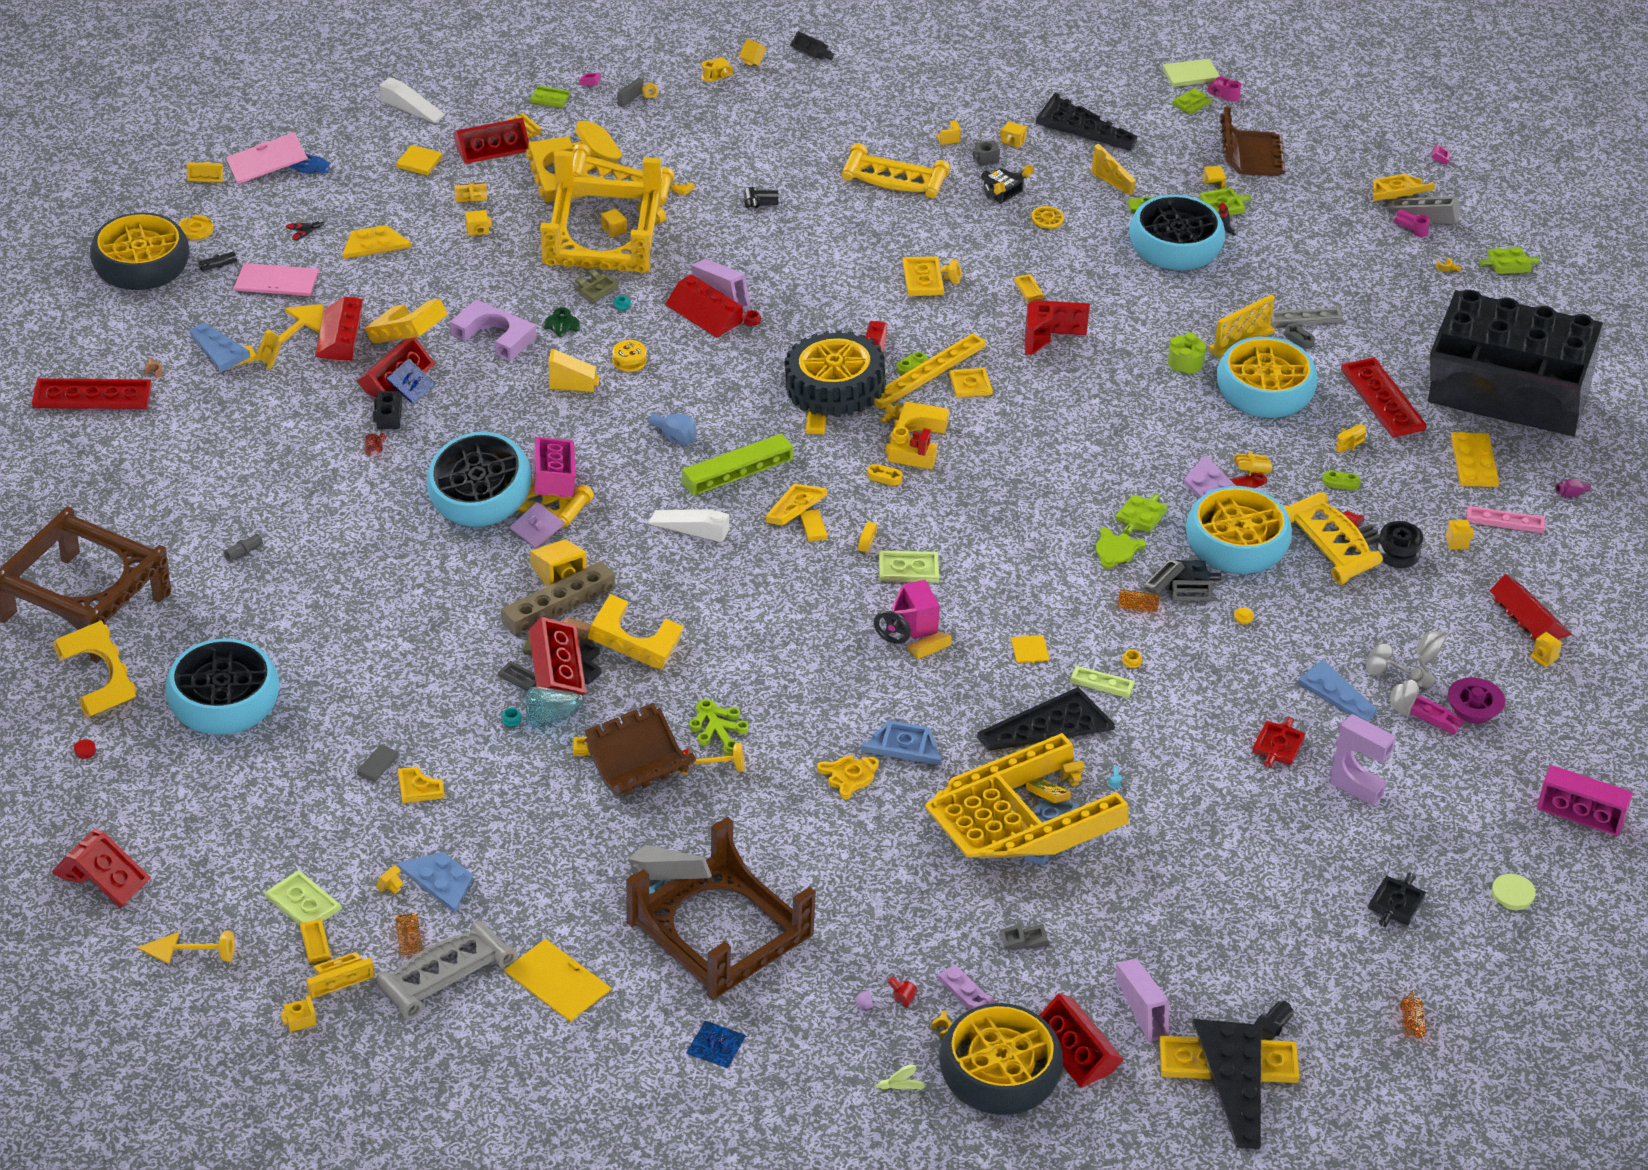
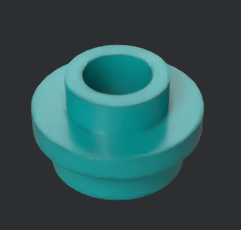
(621, 303)
(511, 717)

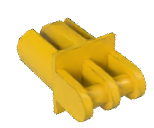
(1350, 438)
(1253, 463)

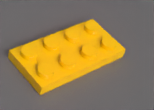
(1474, 459)

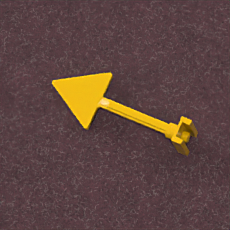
(271, 342)

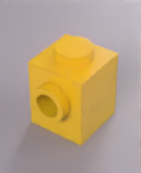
(752, 52)
(477, 222)
(1459, 534)

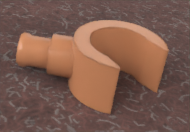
(152, 365)

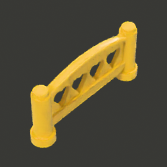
(860, 160)
(584, 163)
(569, 505)
(1345, 565)

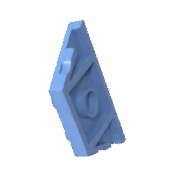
(904, 742)
(439, 877)

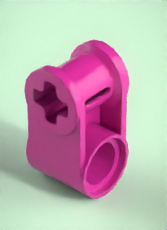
(1226, 88)

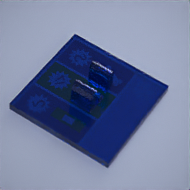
(410, 381)
(716, 1044)

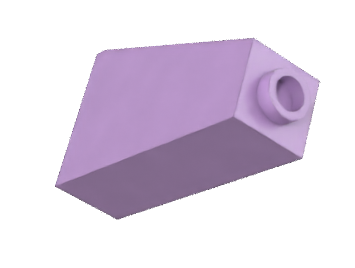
(724, 280)
(1144, 998)

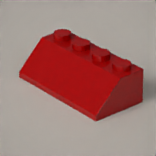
(491, 140)
(705, 306)
(340, 329)
(375, 378)
(1527, 609)
(557, 656)
(1084, 1047)

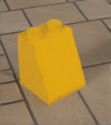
(557, 561)

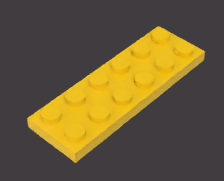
(1185, 1059)

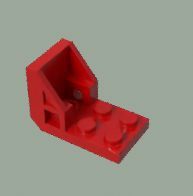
(1053, 317)
(105, 865)

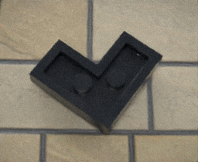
(588, 653)

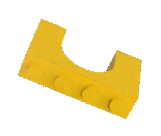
(542, 155)
(400, 324)
(917, 417)
(96, 640)
(651, 651)

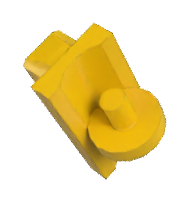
(470, 192)

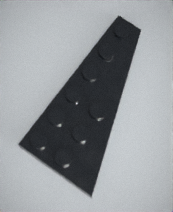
(1081, 122)
(1068, 714)
(1235, 1068)

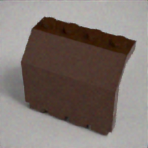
(1251, 150)
(636, 750)

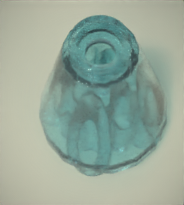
(549, 705)

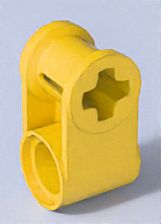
(716, 68)

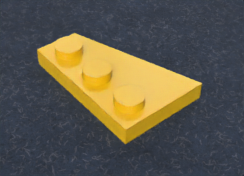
(1111, 171)
(794, 502)

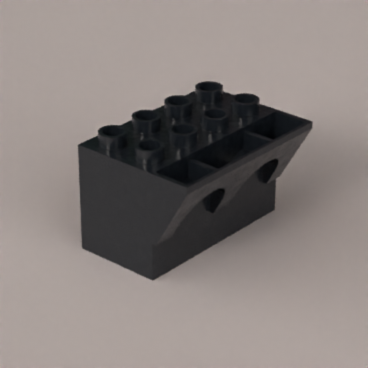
(1514, 362)

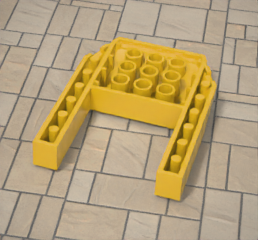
(994, 822)

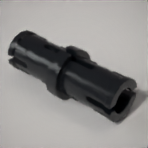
(217, 261)

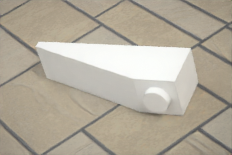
(403, 97)
(700, 523)

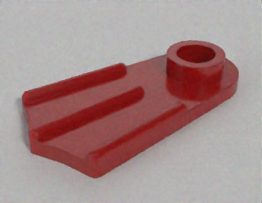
(1250, 481)

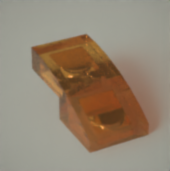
(408, 934)

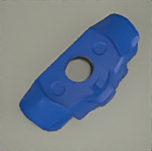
(316, 163)

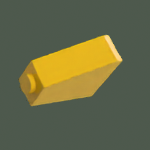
(571, 373)

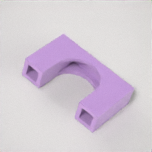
(481, 315)
(1346, 771)

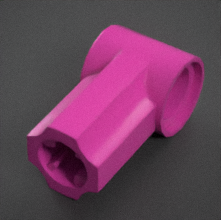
(1417, 223)

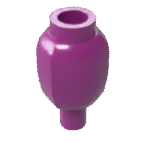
(1571, 488)

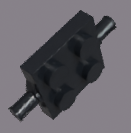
(1195, 571)
(1397, 900)

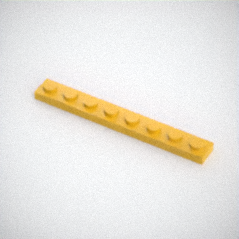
(930, 369)

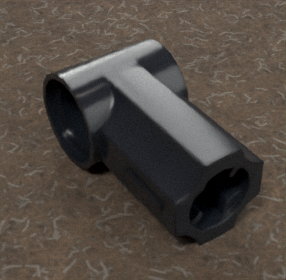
(755, 197)
(1275, 1019)

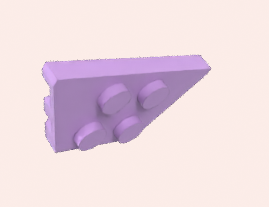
(1206, 477)

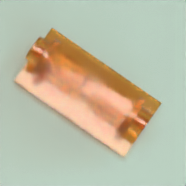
(1138, 600)
(1412, 1015)

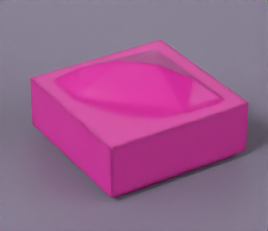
(590, 79)
(1441, 154)

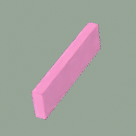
(1505, 519)

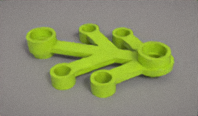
(708, 709)

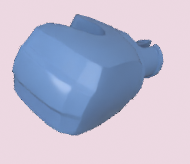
(676, 427)

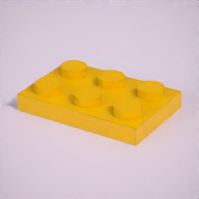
(922, 276)

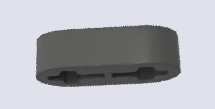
(1299, 336)

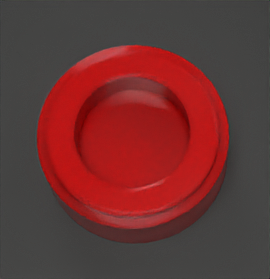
(85, 749)

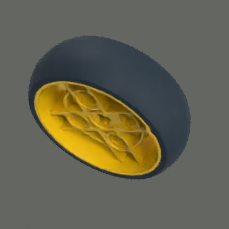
(139, 251)
(1001, 1059)

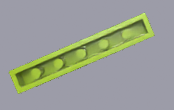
(737, 464)

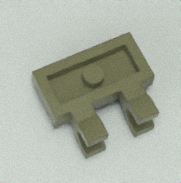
(598, 287)

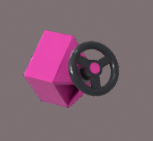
(913, 614)

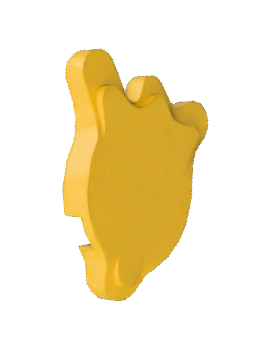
(849, 773)

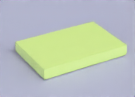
(1190, 72)
(908, 566)
(302, 899)

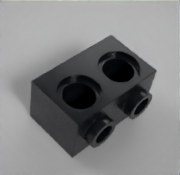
(388, 410)

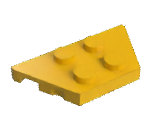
(1398, 186)
(374, 241)

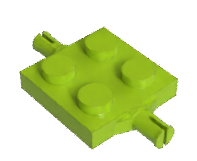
(1229, 197)
(1509, 260)
(1141, 513)

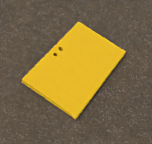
(553, 979)

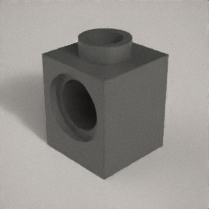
(986, 153)

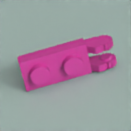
(1436, 715)

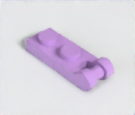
(964, 988)

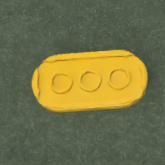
(598, 141)

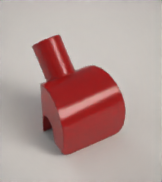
(1354, 518)
(903, 991)

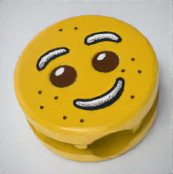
(629, 355)

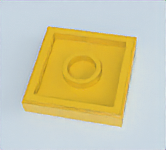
(419, 160)
(970, 382)

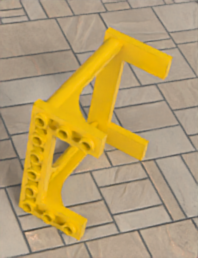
(641, 239)

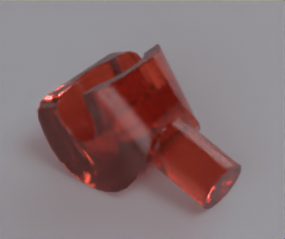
(374, 442)

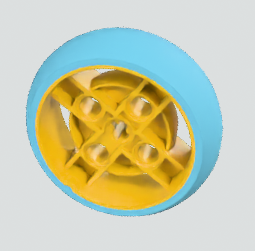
(1267, 377)
(1239, 529)

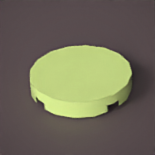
(1513, 891)

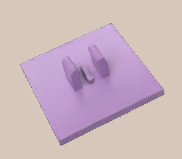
(537, 525)

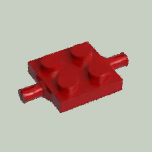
(1279, 742)

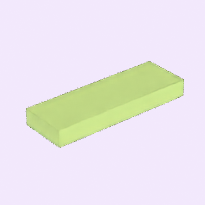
(1102, 681)

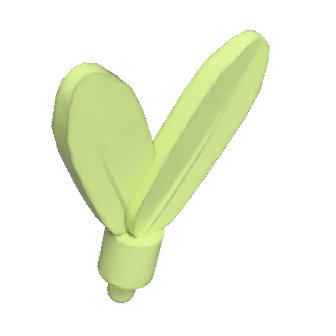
(900, 1081)

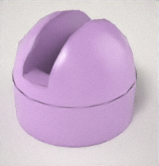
(864, 1000)

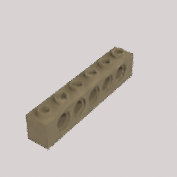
(558, 598)

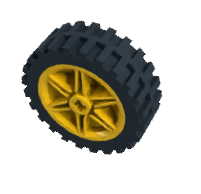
(835, 373)

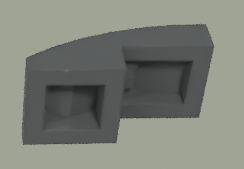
(1019, 938)

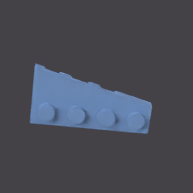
(220, 348)
(1336, 690)
(1048, 810)

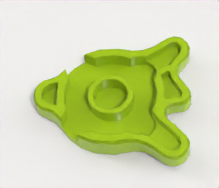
(1116, 549)

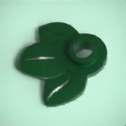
(562, 323)

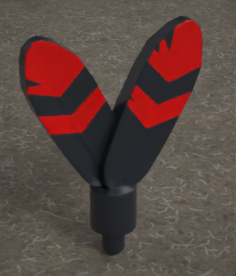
(1224, 214)
(304, 228)

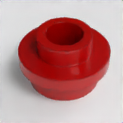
(752, 318)

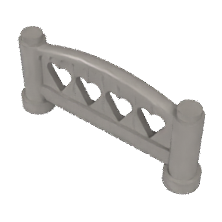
(409, 995)

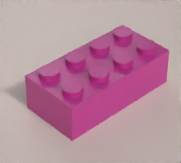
(554, 466)
(1584, 800)

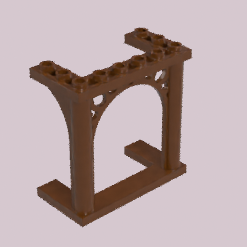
(66, 529)
(725, 860)

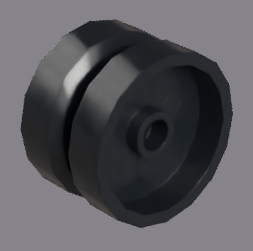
(1400, 544)

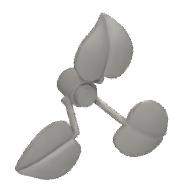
(1405, 694)

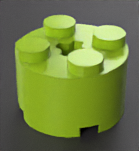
(1186, 353)

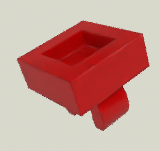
(921, 441)

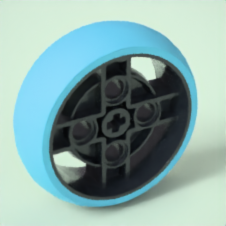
(1177, 232)
(474, 474)
(222, 686)

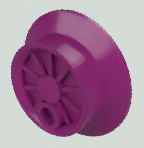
(1476, 699)

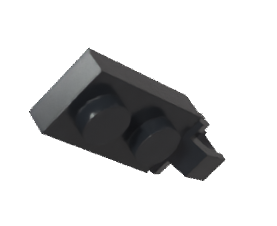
(811, 46)

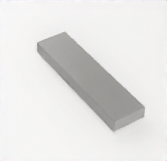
(1306, 317)

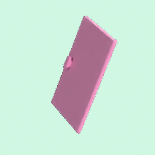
(266, 158)
(276, 279)

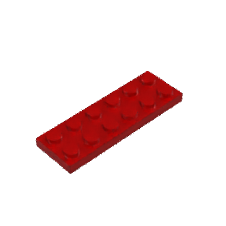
(91, 393)
(1383, 397)

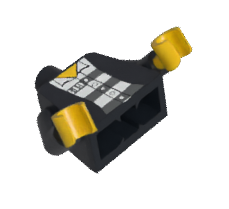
(1005, 184)

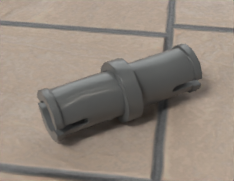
(243, 547)

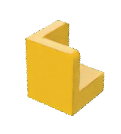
(950, 135)
(1214, 175)

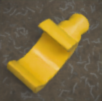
(1450, 266)
(890, 412)
(942, 1021)

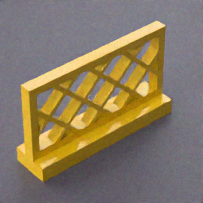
(1257, 329)

